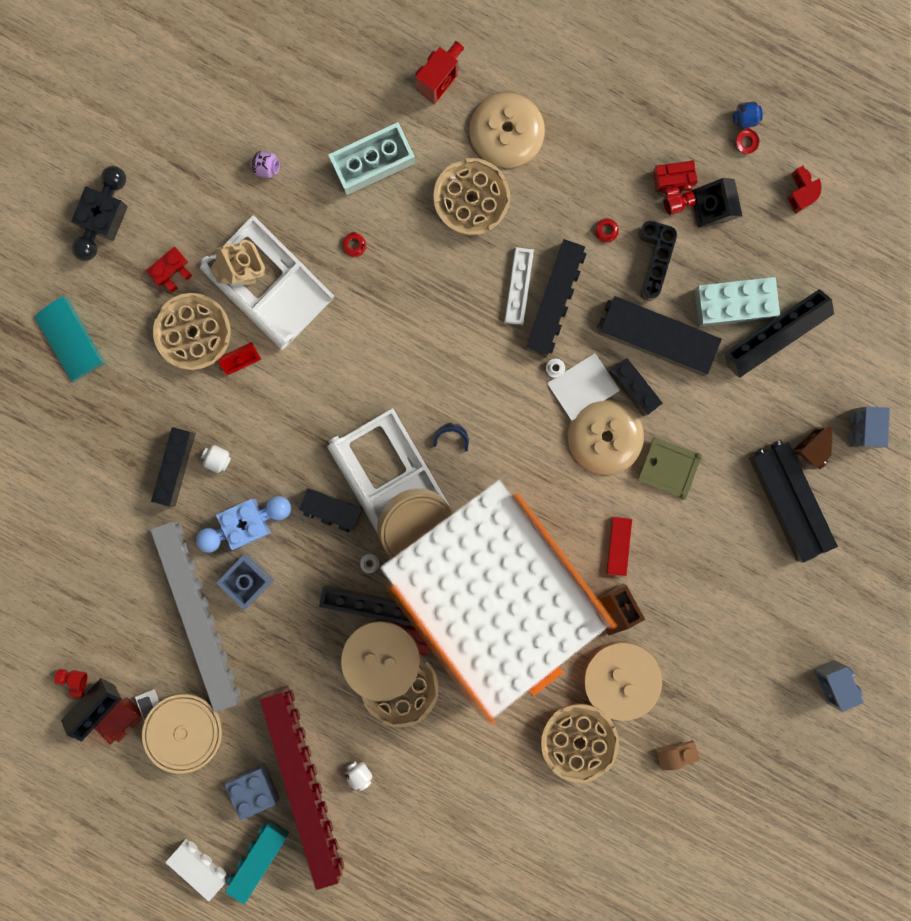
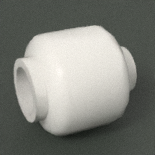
(215, 458)
(358, 776)

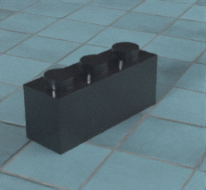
(635, 387)
(330, 510)
(90, 710)

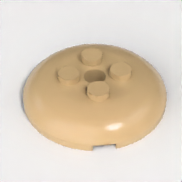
(501, 147)
(468, 178)
(173, 329)
(587, 443)
(413, 704)
(585, 761)

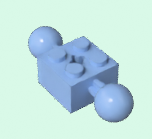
(277, 509)

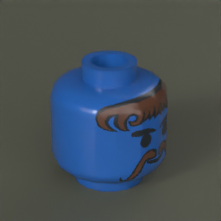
(748, 114)

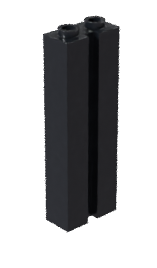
(659, 336)
(792, 501)

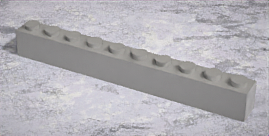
(196, 616)

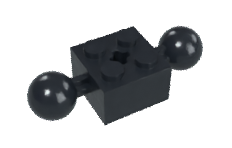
(88, 210)

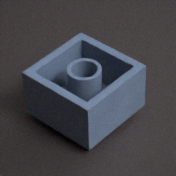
(869, 427)
(245, 581)
(839, 685)
(252, 791)

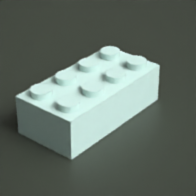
(372, 158)
(736, 302)

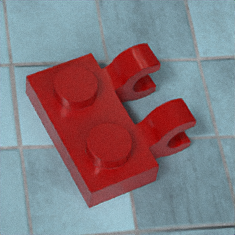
(167, 266)

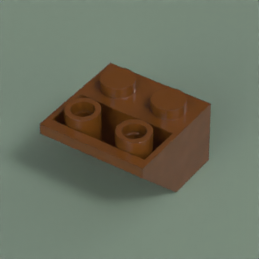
(621, 608)

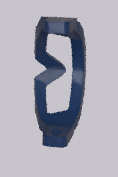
(452, 427)

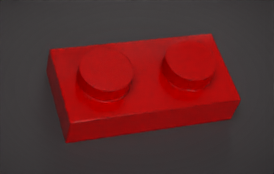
(239, 358)

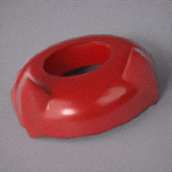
(754, 138)
(603, 237)
(354, 252)

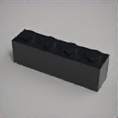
(173, 467)

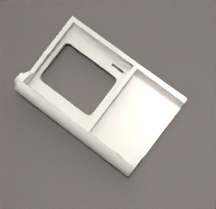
(291, 299)
(375, 499)

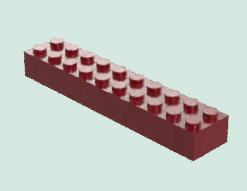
(302, 787)

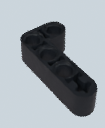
(655, 262)

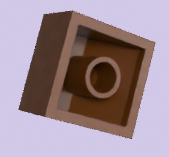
(815, 448)

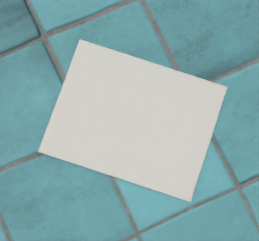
(583, 385)

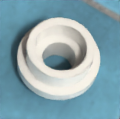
(555, 374)
(365, 568)

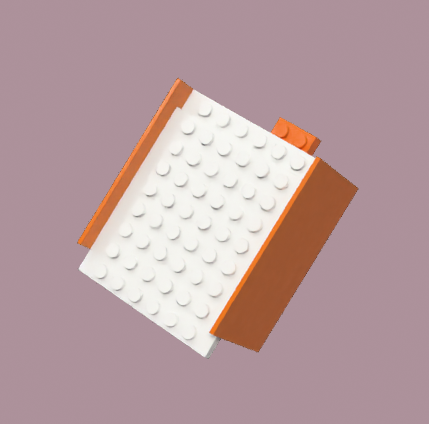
(495, 600)

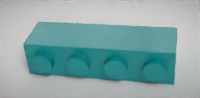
(256, 863)

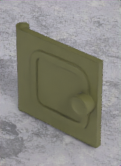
(673, 468)

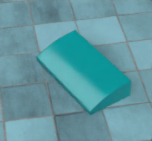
(69, 338)

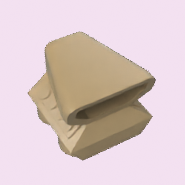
(238, 264)

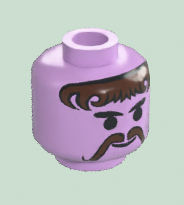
(265, 164)

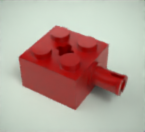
(438, 72)

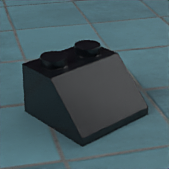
(716, 202)

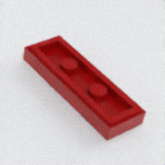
(619, 546)

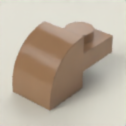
(676, 756)

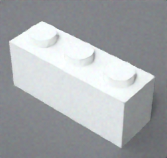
(197, 869)

